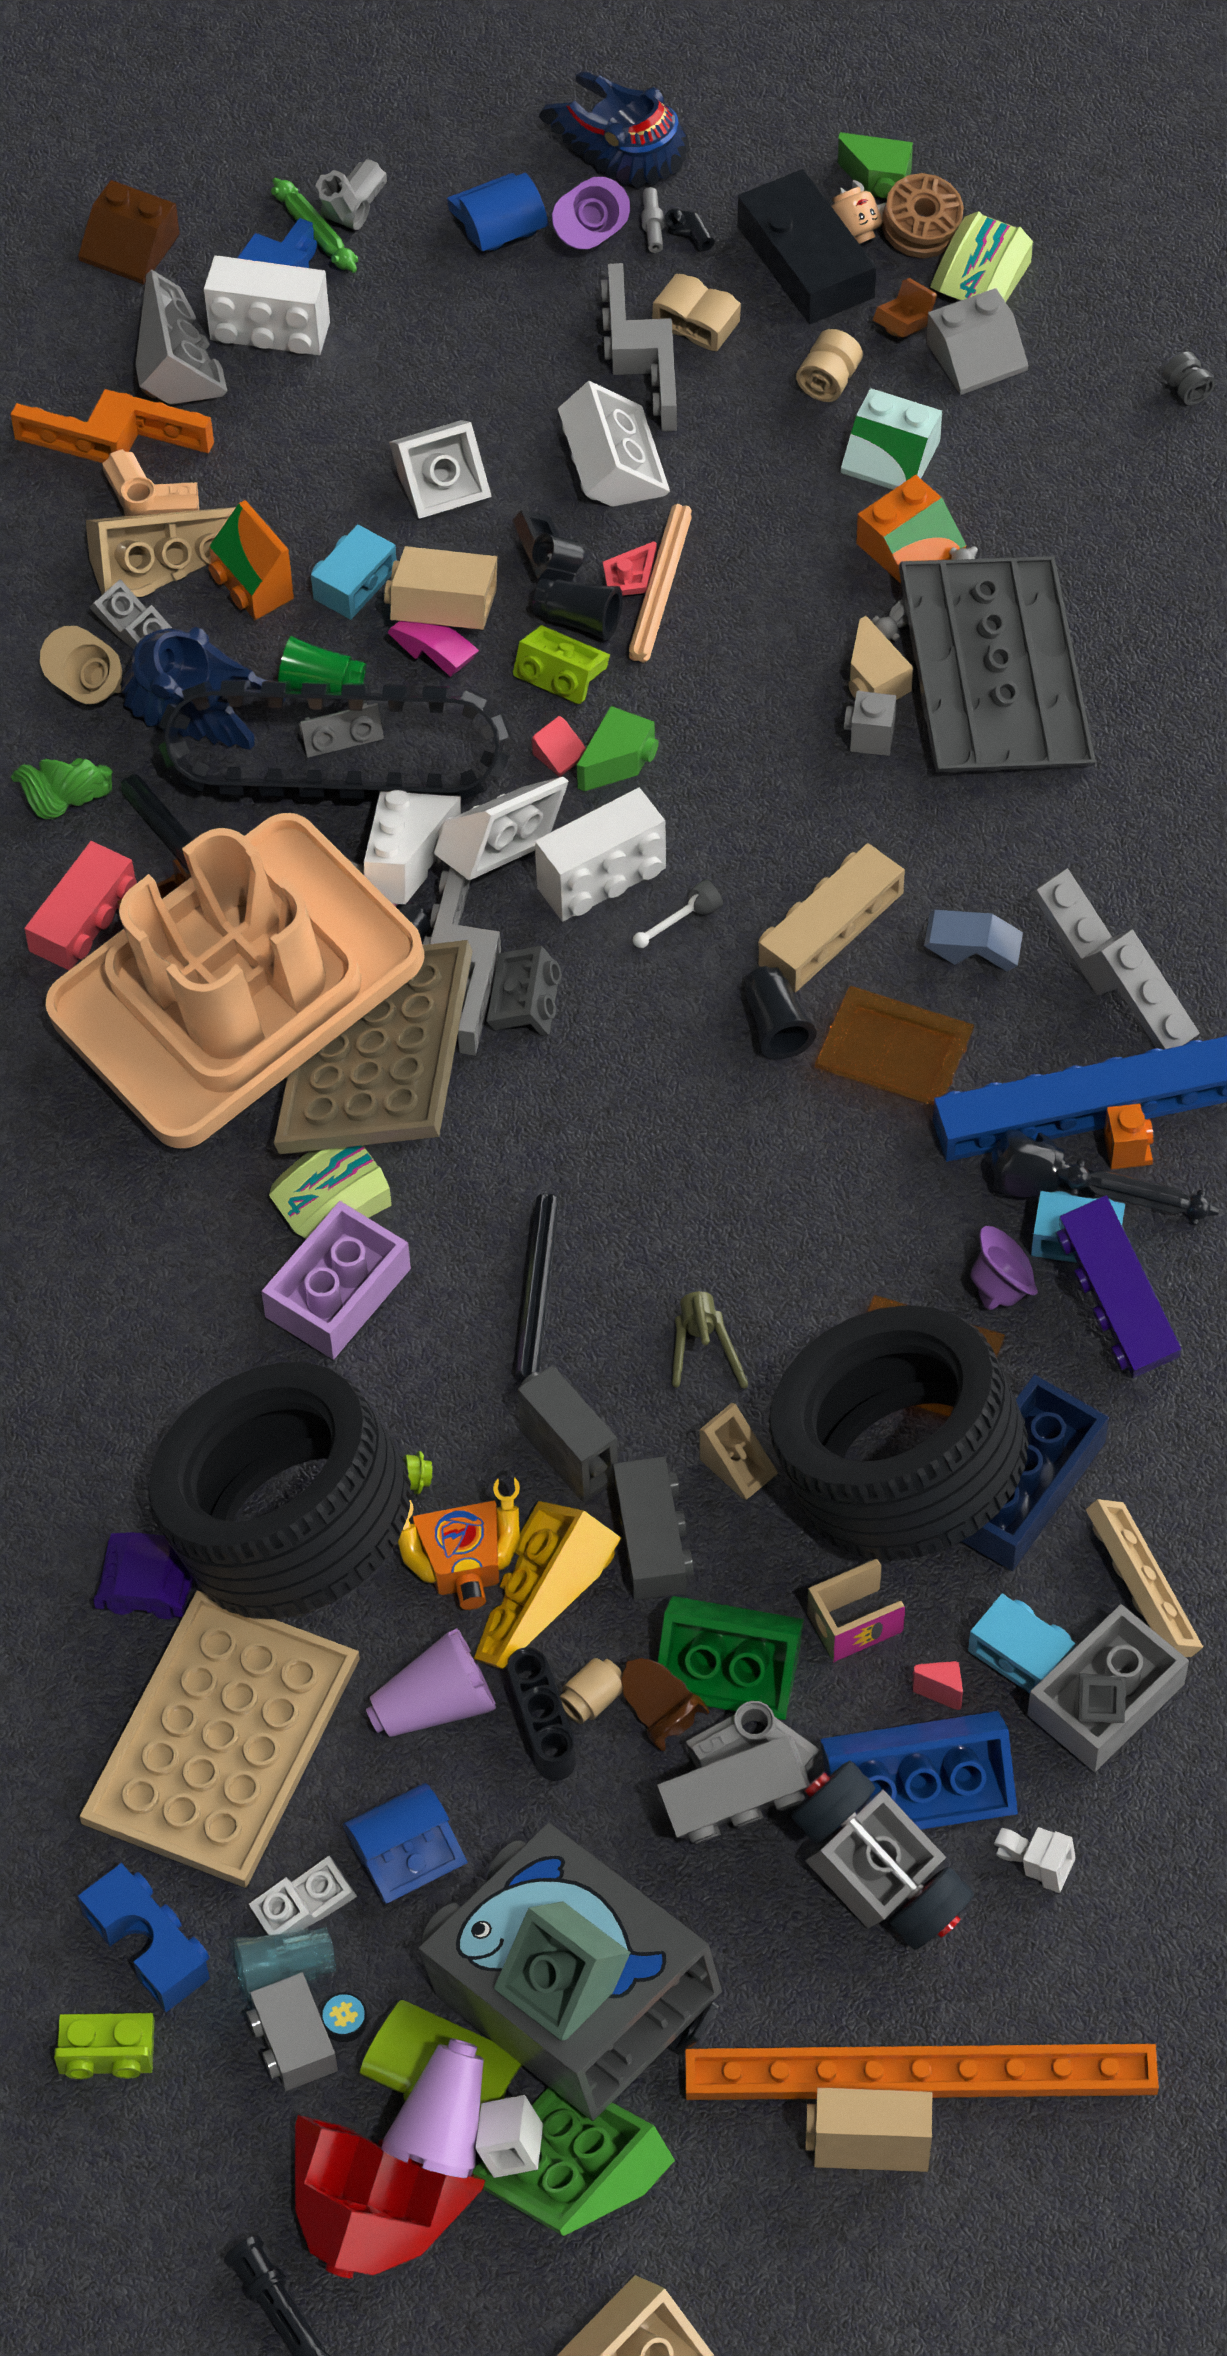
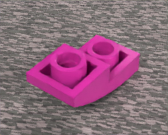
(439, 642)

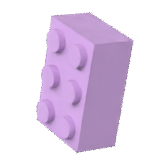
(336, 1280)

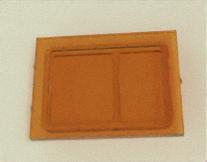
(894, 1045)

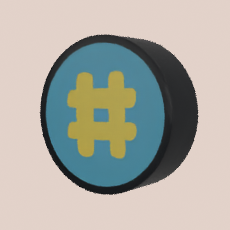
(344, 2017)

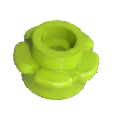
(419, 1471)

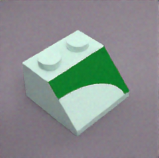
(891, 440)

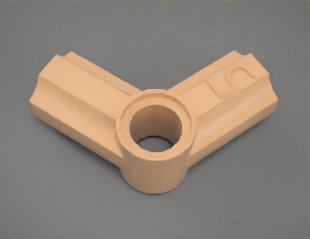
(140, 495)

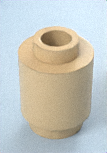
(591, 1690)

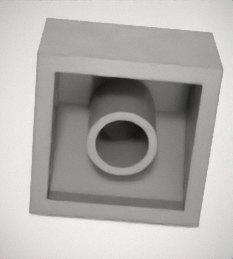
(976, 341)

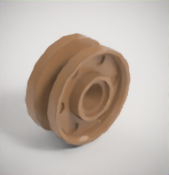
(924, 196)

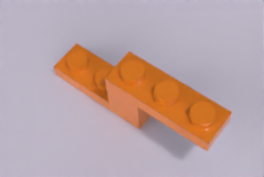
(112, 427)

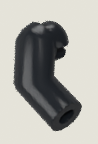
(689, 225)

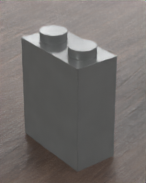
(567, 1433)

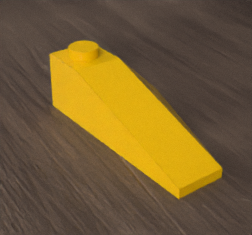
(557, 1560)

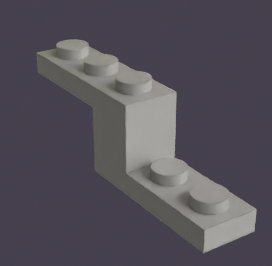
(640, 347)
(485, 948)
(1114, 961)

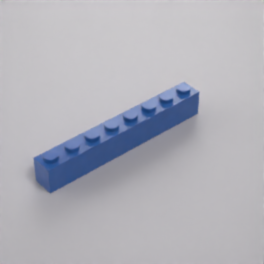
(1079, 1096)

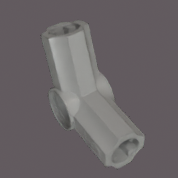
(349, 198)
(730, 1738)

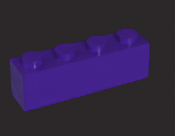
(1118, 1286)

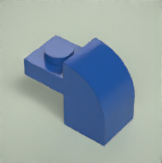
(294, 250)

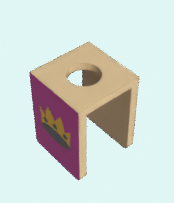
(861, 1632)

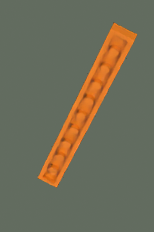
(934, 2069)

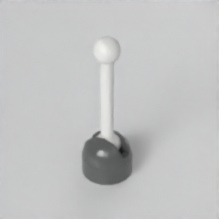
(702, 899)

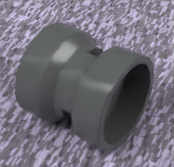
(1186, 374)

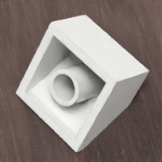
(441, 468)

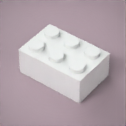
(267, 305)
(601, 854)

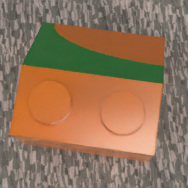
(908, 526)
(251, 563)

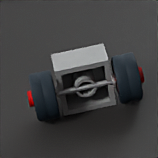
(878, 1857)

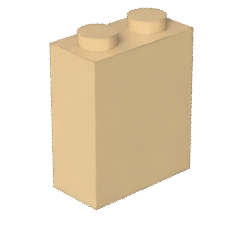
(442, 587)
(870, 2129)

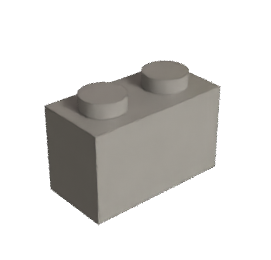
(292, 2031)

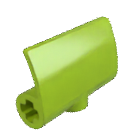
(409, 2041)

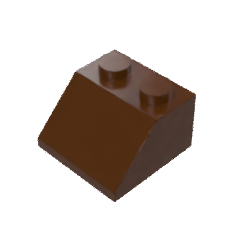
(129, 231)

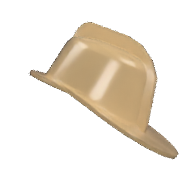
(81, 664)

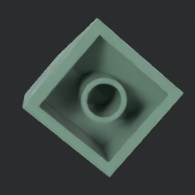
(560, 1968)

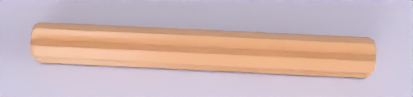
(660, 583)

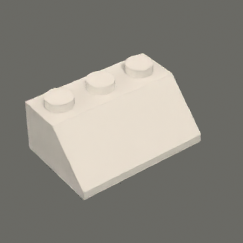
(612, 447)
(500, 828)

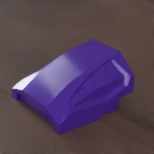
(143, 1575)

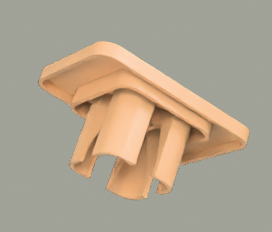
(232, 975)

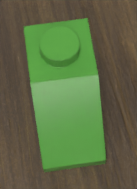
(874, 161)
(617, 750)

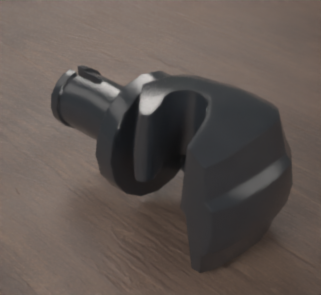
(1028, 1166)

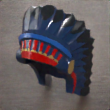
(625, 135)

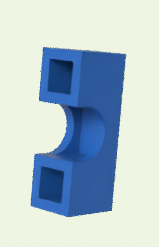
(124, 1906)

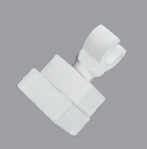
(1045, 1858)

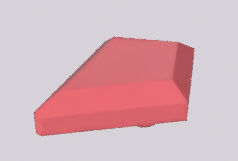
(631, 569)

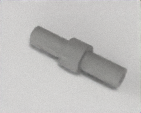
(652, 220)

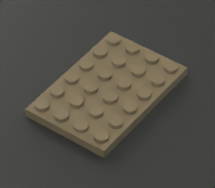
(385, 1071)

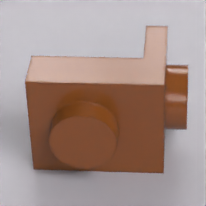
(908, 311)

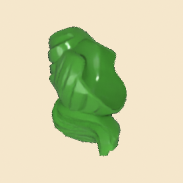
(61, 784)

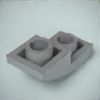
(127, 615)

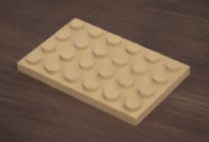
(220, 1740)

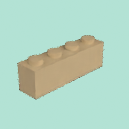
(832, 915)

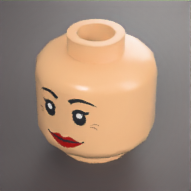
(858, 213)

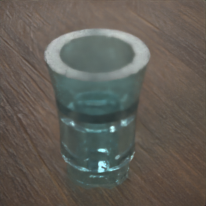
(280, 1956)

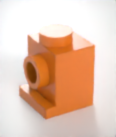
(1128, 1137)

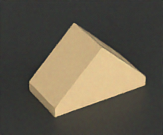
(735, 1453)

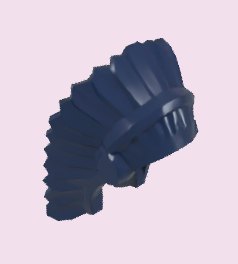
(175, 661)

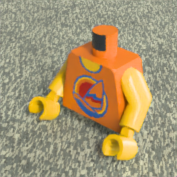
(463, 1546)

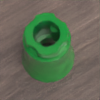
(310, 663)

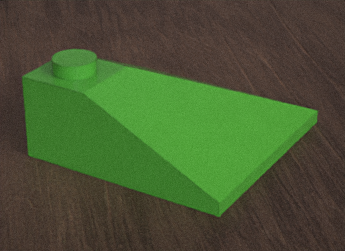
(583, 2165)

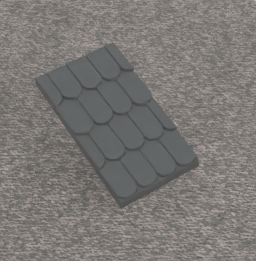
(995, 664)

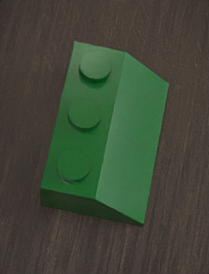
(731, 1653)

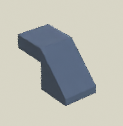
(962, 934)

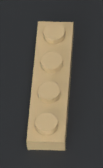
(1142, 1575)

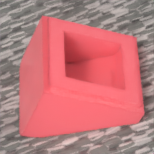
(558, 746)
(939, 1683)

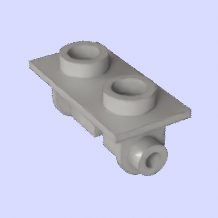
(341, 730)

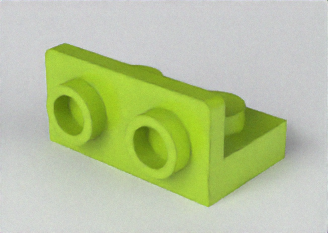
(558, 663)
(105, 2045)

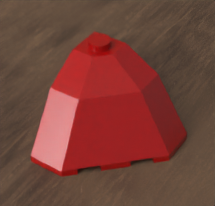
(366, 2206)

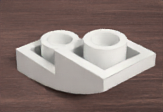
(303, 1901)

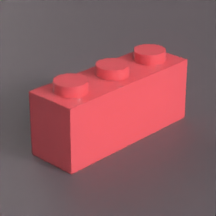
(80, 906)

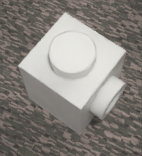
(509, 2136)

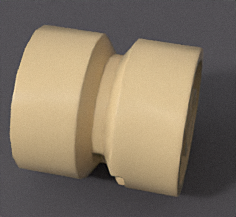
(829, 365)

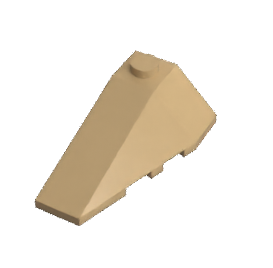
(152, 547)

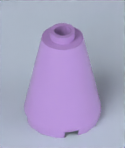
(432, 1690)
(441, 2113)

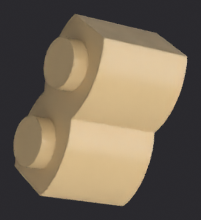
(698, 312)

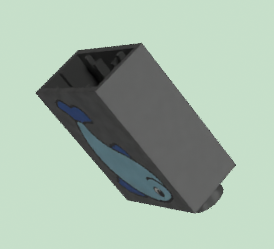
(656, 1998)

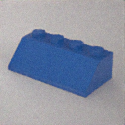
(935, 1769)

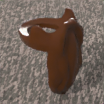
(660, 1699)

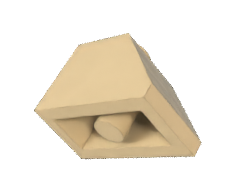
(878, 664)

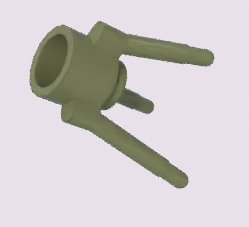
(700, 1320)

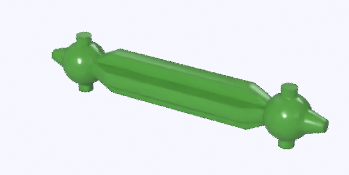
(324, 235)

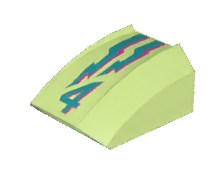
(982, 258)
(323, 1179)

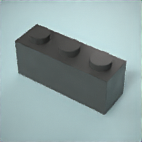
(652, 1528)

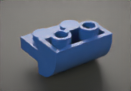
(500, 211)
(405, 1843)

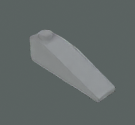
(170, 349)

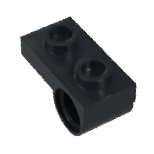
(549, 554)

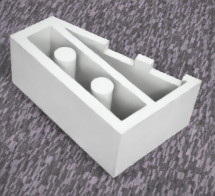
(405, 841)

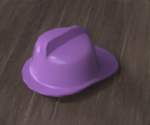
(591, 213)
(1001, 1270)

